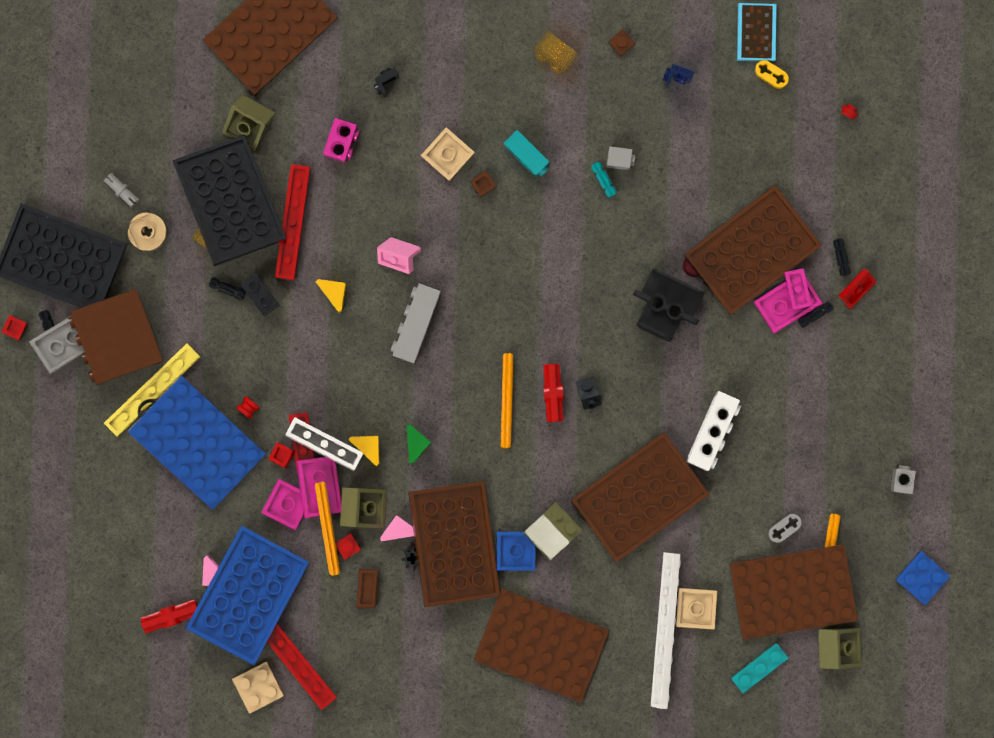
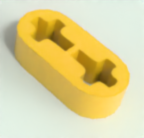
(768, 77)

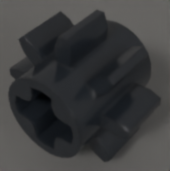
(408, 555)

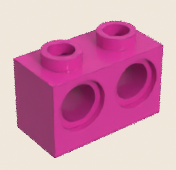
(336, 139)

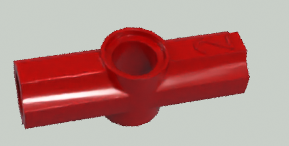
(553, 392)
(168, 616)

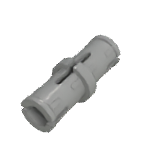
(121, 190)

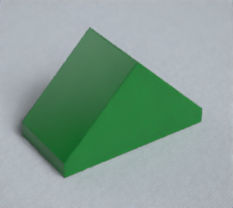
(416, 443)

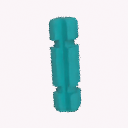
(603, 179)

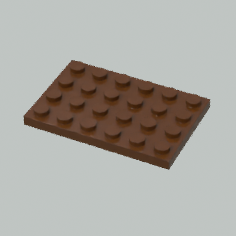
(267, 36)
(752, 250)
(640, 497)
(454, 544)
(793, 592)
(541, 645)

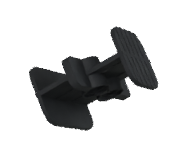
(672, 294)

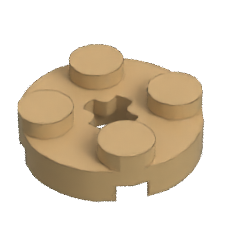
(150, 221)

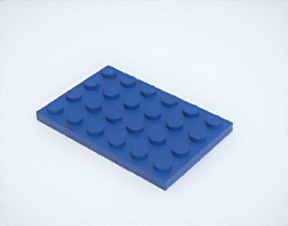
(196, 442)
(247, 595)

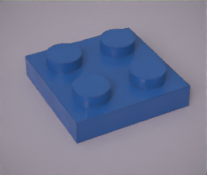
(515, 551)
(922, 577)

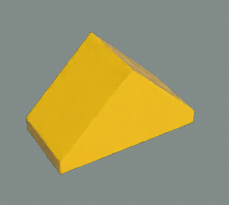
(334, 291)
(368, 446)

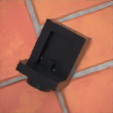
(386, 77)
(588, 393)

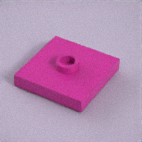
(284, 504)

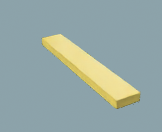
(152, 389)

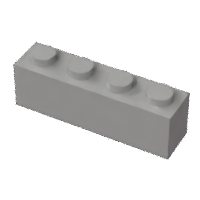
(416, 324)

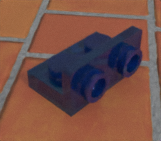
(680, 74)

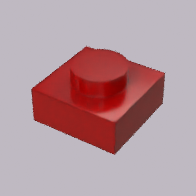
(14, 327)
(281, 455)
(347, 546)

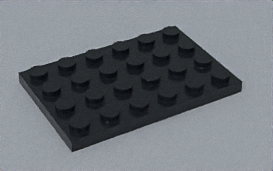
(229, 200)
(60, 258)

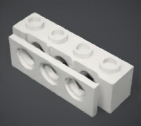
(731, 407)

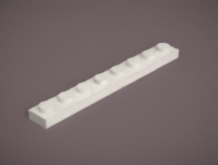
(665, 630)

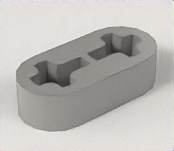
(781, 524)

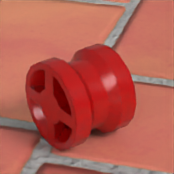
(248, 407)

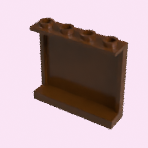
(115, 337)

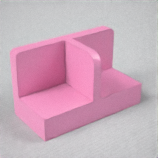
(397, 254)

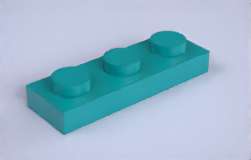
(759, 668)

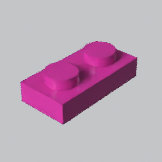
(797, 289)

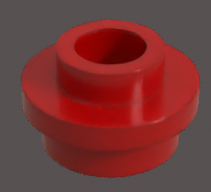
(849, 111)

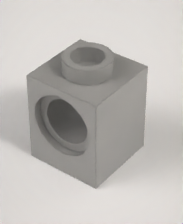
(620, 158)
(896, 486)

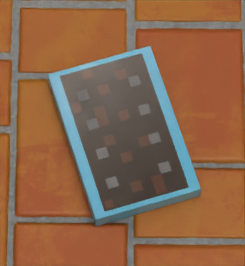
(756, 32)

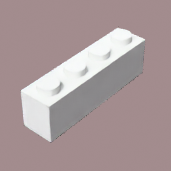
(324, 444)

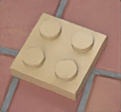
(447, 154)
(696, 608)
(258, 687)

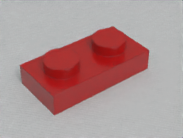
(857, 288)

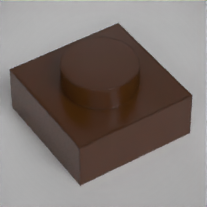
(621, 42)
(483, 184)

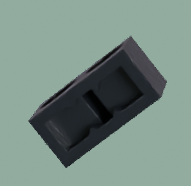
(260, 294)

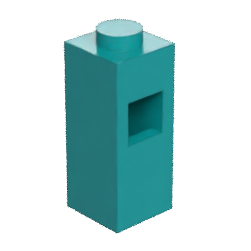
(526, 154)

